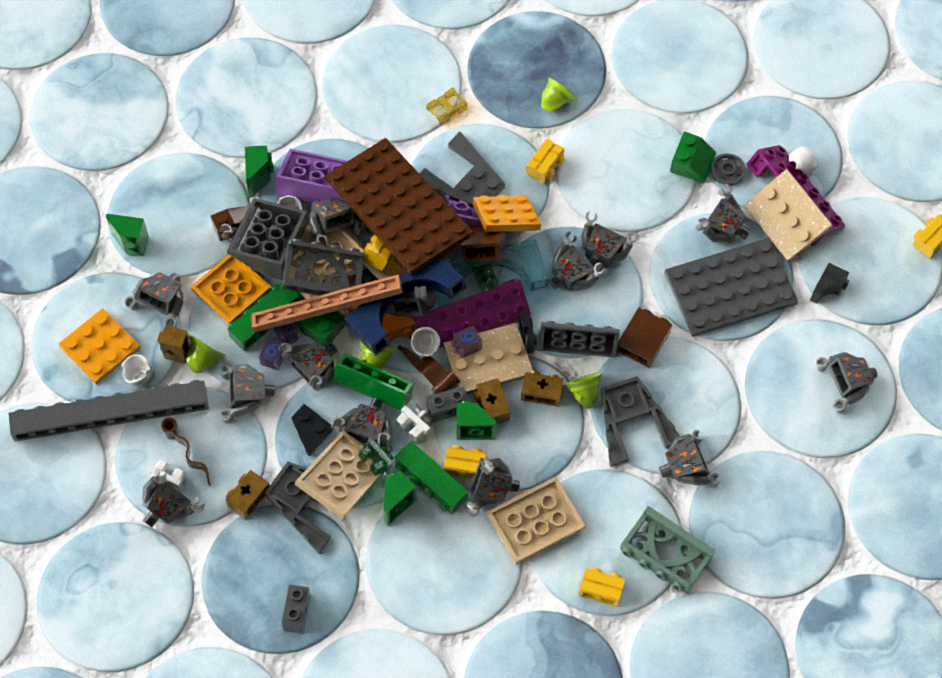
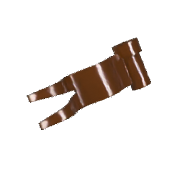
(432, 371)
(170, 428)

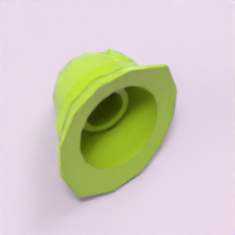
(555, 96)
(200, 355)
(378, 360)
(585, 389)

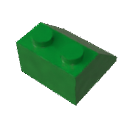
(693, 158)
(258, 168)
(129, 233)
(323, 327)
(474, 422)
(398, 496)

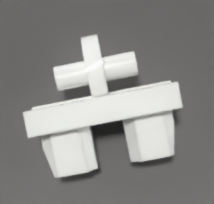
(417, 419)
(174, 480)

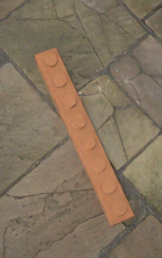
(326, 303)

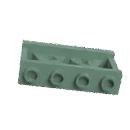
(658, 523)

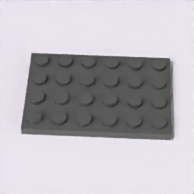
(730, 287)

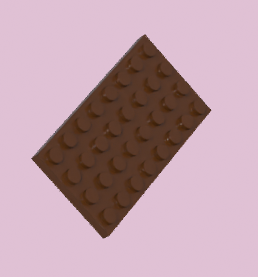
(399, 206)

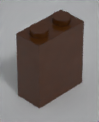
(484, 245)
(644, 337)

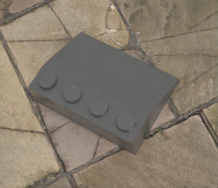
(265, 235)
(578, 339)

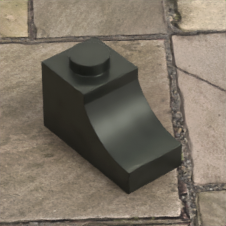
(831, 282)

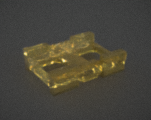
(450, 110)

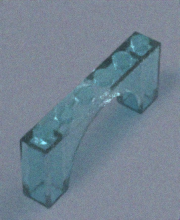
(521, 258)

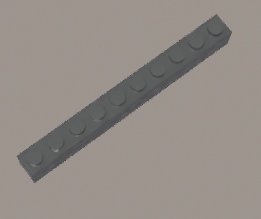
(108, 410)

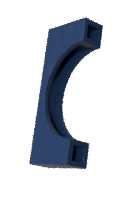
(368, 318)

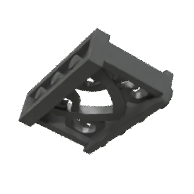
(321, 252)

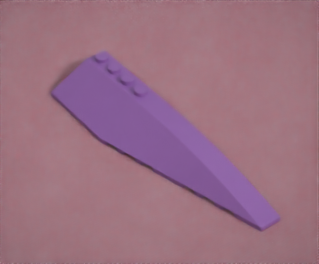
(304, 178)

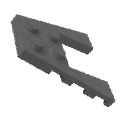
(477, 182)
(626, 402)
(291, 501)

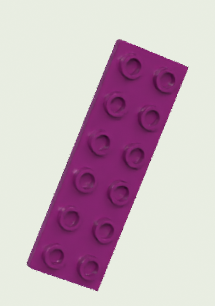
(778, 161)
(483, 310)

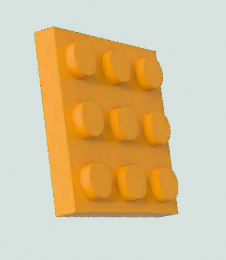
(506, 213)
(230, 288)
(99, 346)

